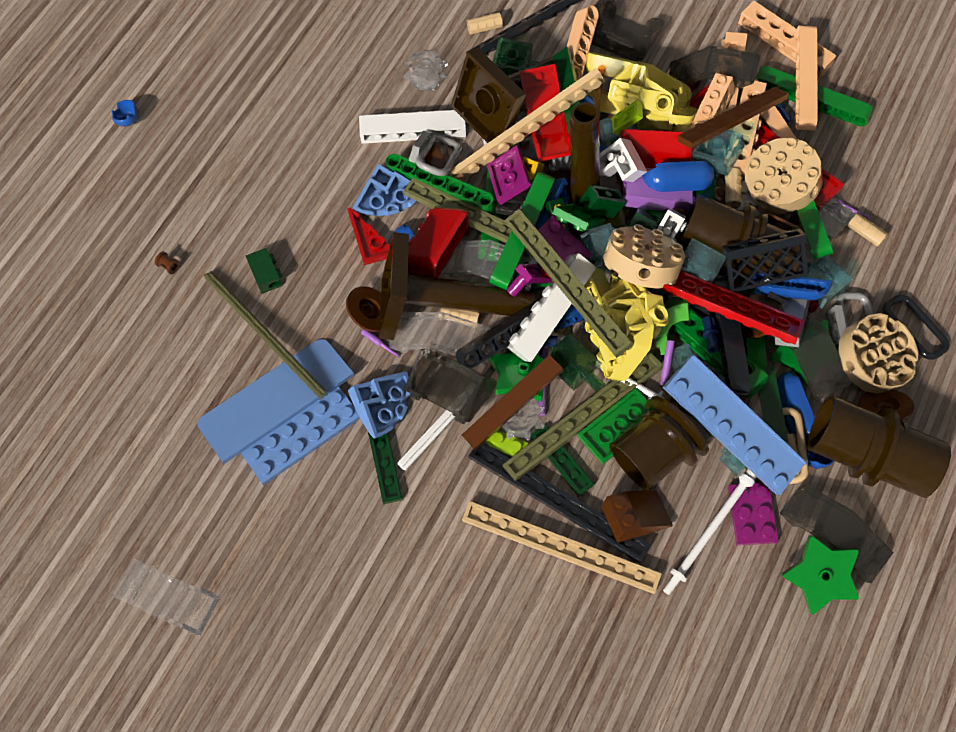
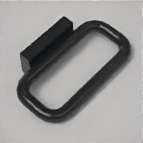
(925, 319)

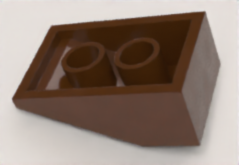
(635, 514)

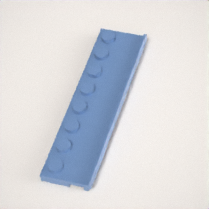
(734, 424)

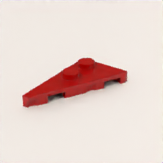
(371, 245)

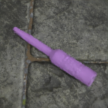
(372, 337)

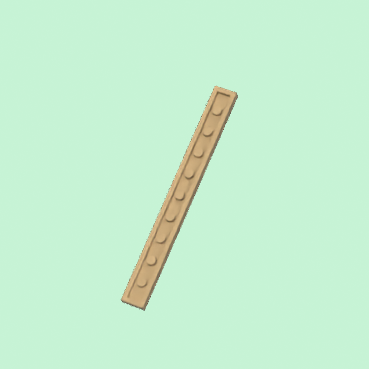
(527, 125)
(562, 547)

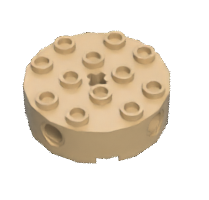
(783, 175)
(644, 256)
(878, 353)

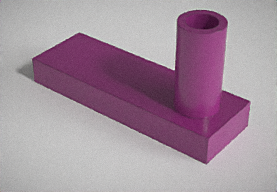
(527, 274)

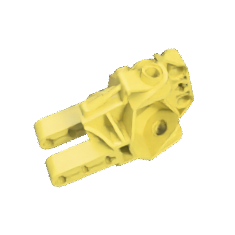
(662, 96)
(636, 314)

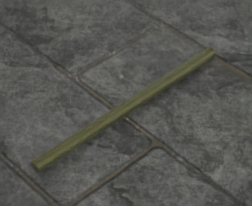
(266, 335)

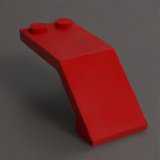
(540, 86)

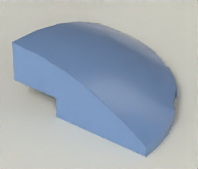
(383, 194)
(381, 402)

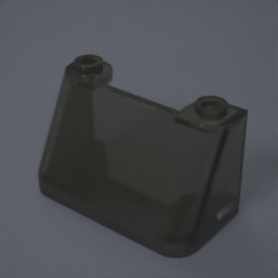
(622, 35)
(449, 385)

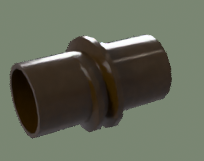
(722, 225)
(659, 442)
(879, 447)

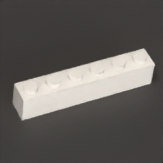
(410, 126)
(547, 312)

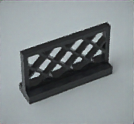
(759, 246)

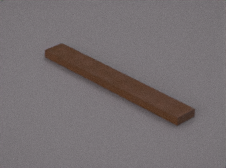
(732, 117)

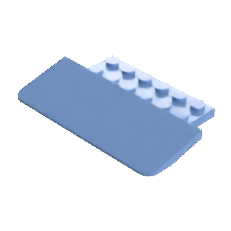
(279, 417)

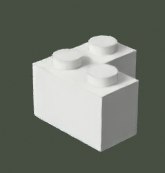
(621, 158)

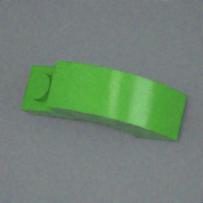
(678, 310)

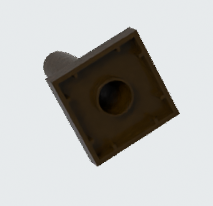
(488, 96)
(586, 161)
(403, 288)

